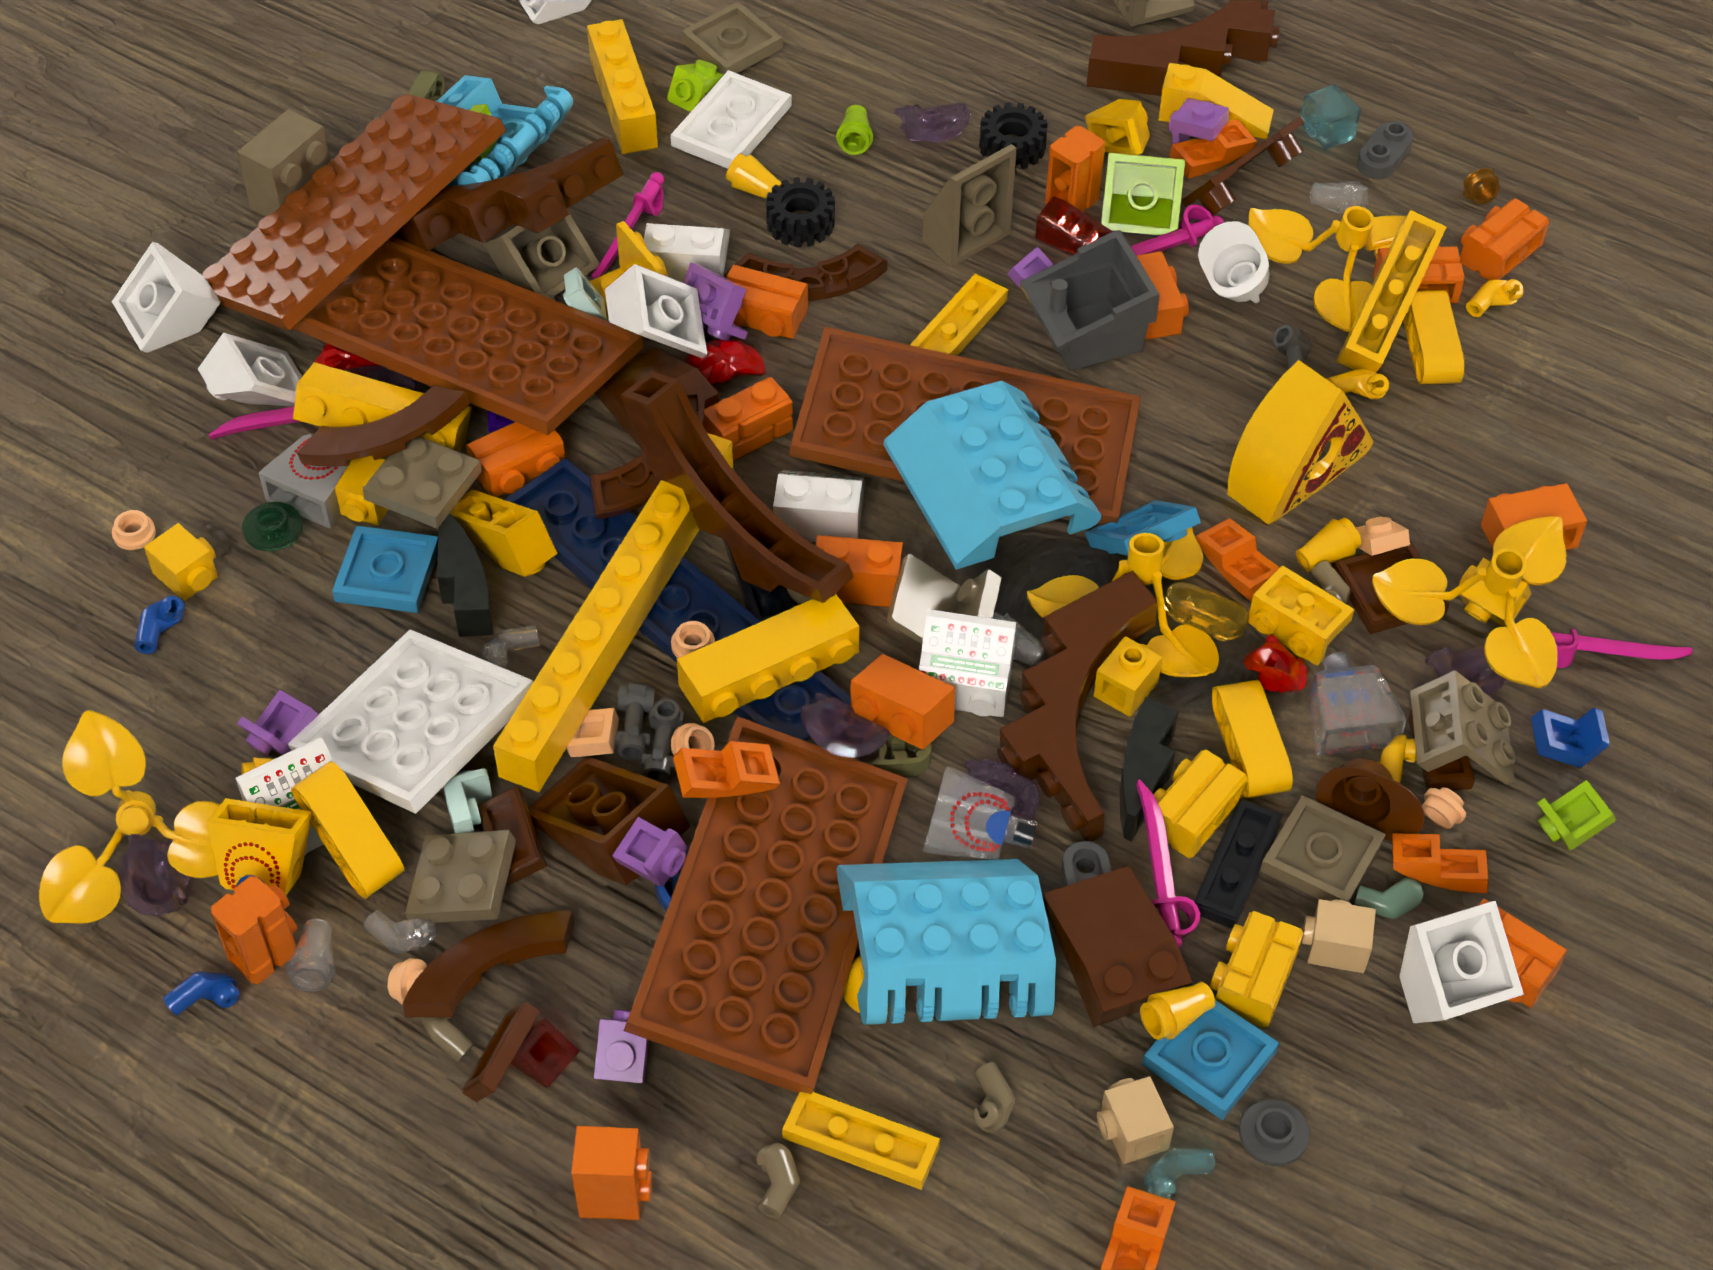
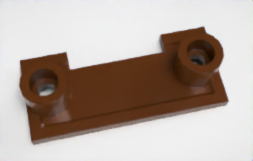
(1215, 193)

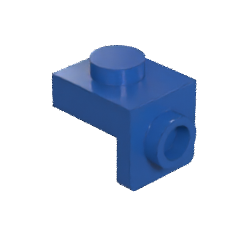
(1570, 739)

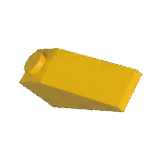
(1200, 84)
(505, 532)

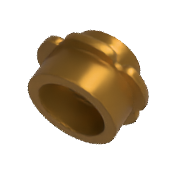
(1486, 191)

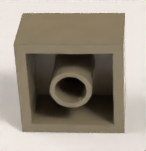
(281, 160)

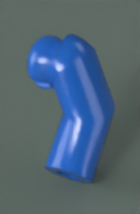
(156, 620)
(203, 985)

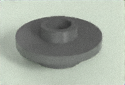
(1274, 1132)

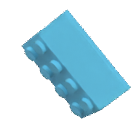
(524, 126)
(985, 470)
(953, 935)

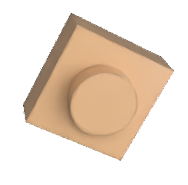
(1382, 535)
(595, 734)

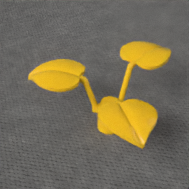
(1288, 233)
(1524, 552)
(1185, 648)
(104, 758)

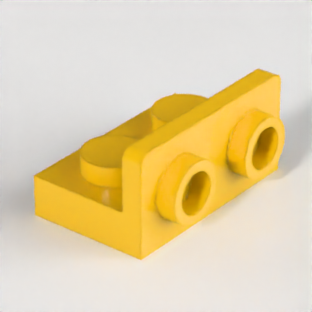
(1298, 614)

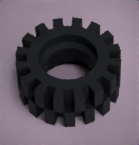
(1014, 122)
(800, 226)

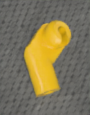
(1494, 294)
(1362, 382)
(1396, 752)

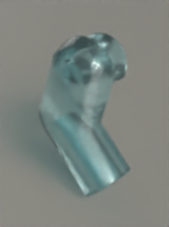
(1175, 1163)

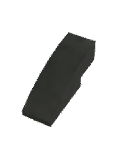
(463, 580)
(1146, 759)

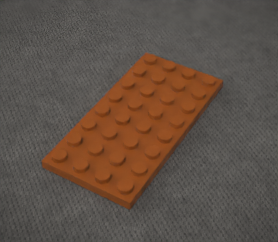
(349, 209)
(471, 334)
(872, 385)
(757, 917)

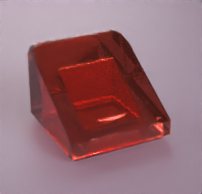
(544, 1053)

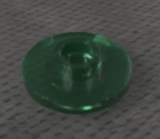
(272, 526)

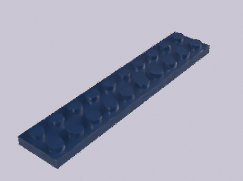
(587, 546)

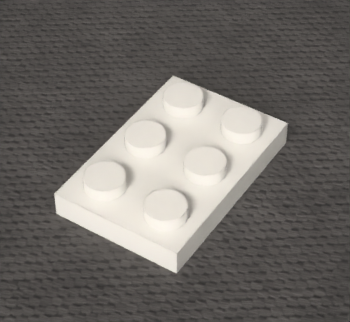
(731, 119)

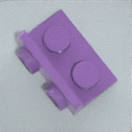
(718, 301)

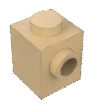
(1339, 935)
(1135, 1119)

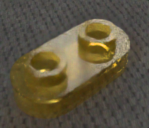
(1206, 611)

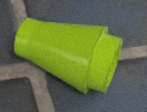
(855, 131)

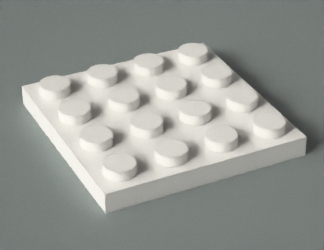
(415, 718)

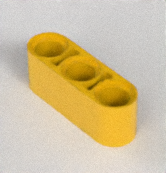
(1434, 339)
(1252, 737)
(348, 829)

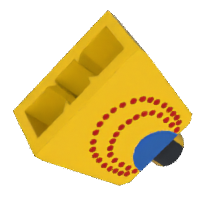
(258, 842)

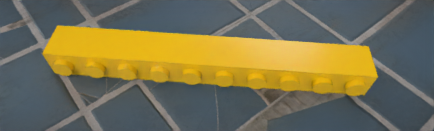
(598, 636)

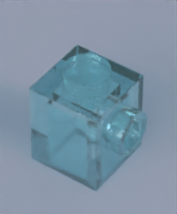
(1330, 116)

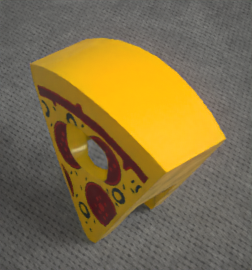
(1281, 444)

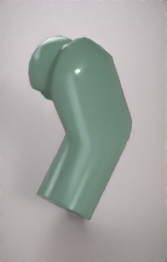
(1393, 901)

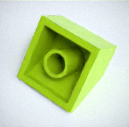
(1142, 194)

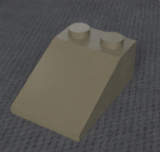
(972, 208)

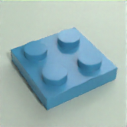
(1157, 517)
(386, 569)
(1213, 1059)

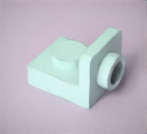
(583, 295)
(463, 795)

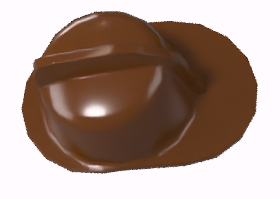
(1371, 796)

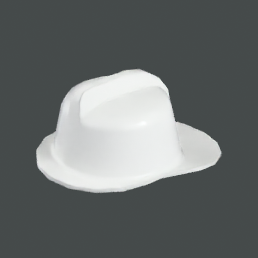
(1234, 262)

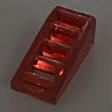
(1059, 217)

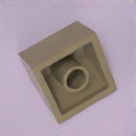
(543, 258)

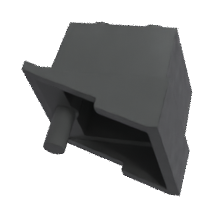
(1094, 302)

